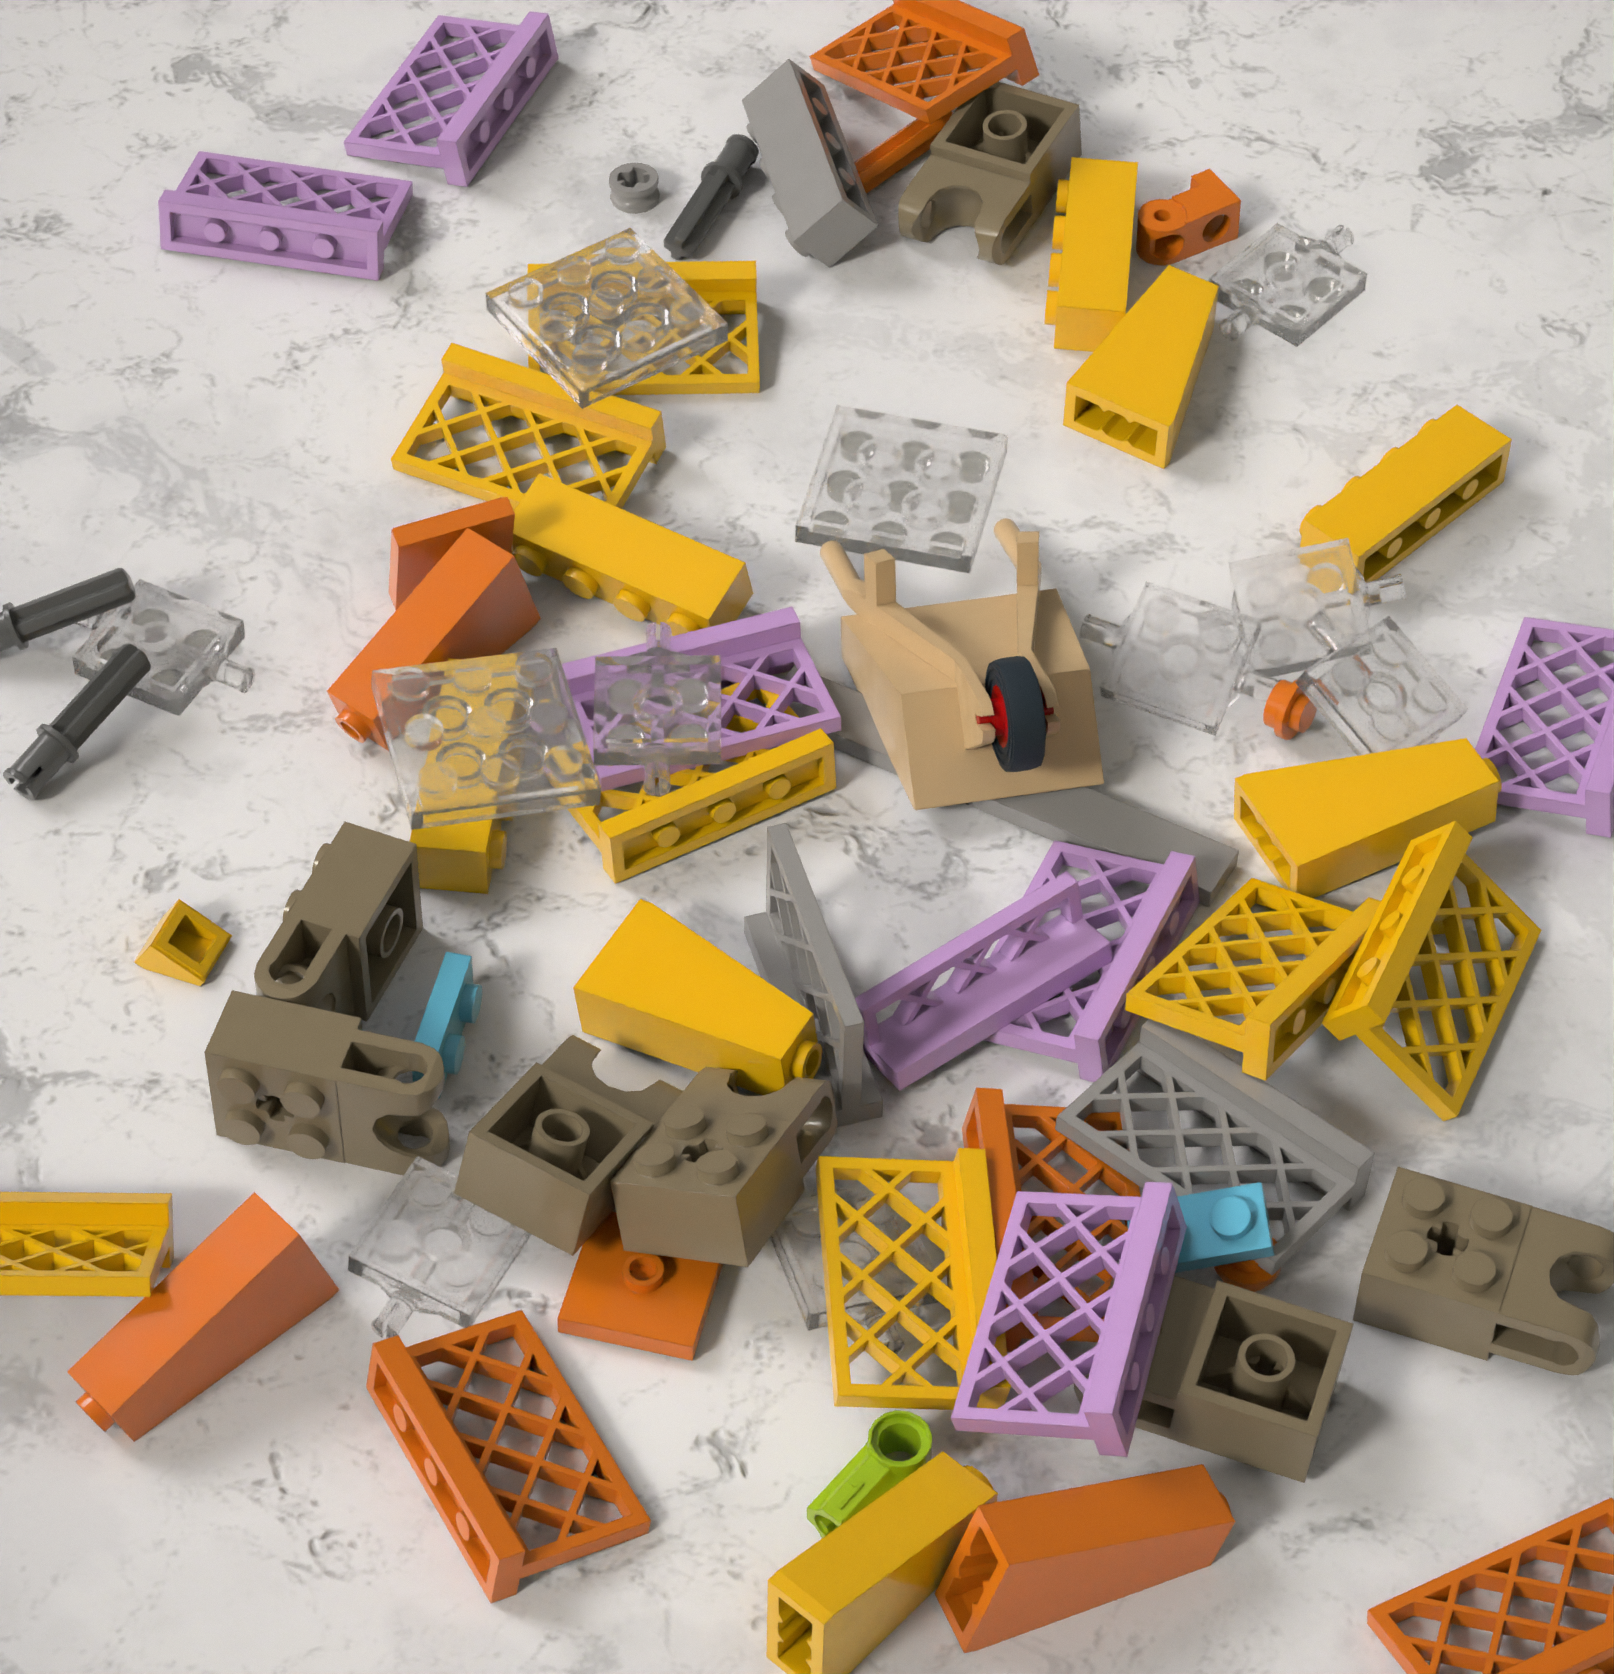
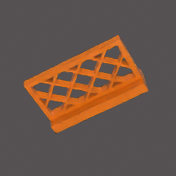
(945, 29)
(990, 1127)
(458, 1484)
(1575, 1649)

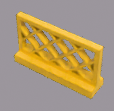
(729, 290)
(548, 410)
(709, 802)
(1403, 938)
(1274, 1019)
(84, 1243)
(968, 1263)

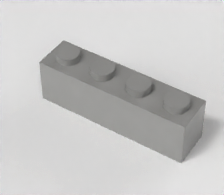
(808, 164)

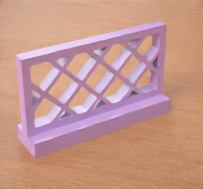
(487, 103)
(297, 235)
(749, 655)
(1596, 782)
(1149, 936)
(1127, 1336)

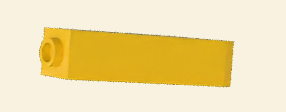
(1146, 369)
(1358, 813)
(694, 1005)
(871, 1570)

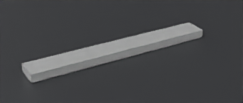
(1067, 815)

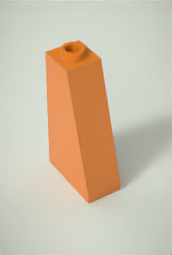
(462, 609)
(202, 1320)
(1077, 1550)

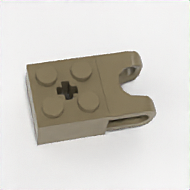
(993, 169)
(346, 925)
(322, 1085)
(555, 1146)
(722, 1168)
(1484, 1274)
(1242, 1376)

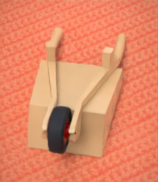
(974, 690)

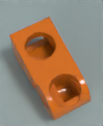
(1188, 221)

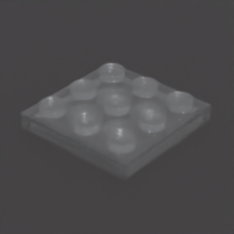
(606, 317)
(902, 488)
(485, 738)

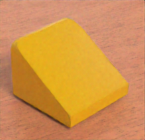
(183, 945)

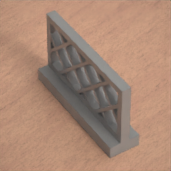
(801, 961)
(1245, 1114)

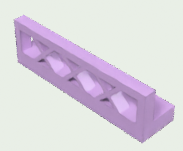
(981, 991)

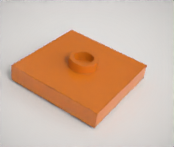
(423, 543)
(637, 1296)

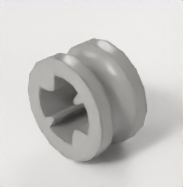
(634, 188)

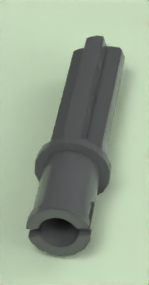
(719, 183)
(64, 608)
(77, 721)

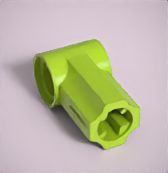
(870, 1471)

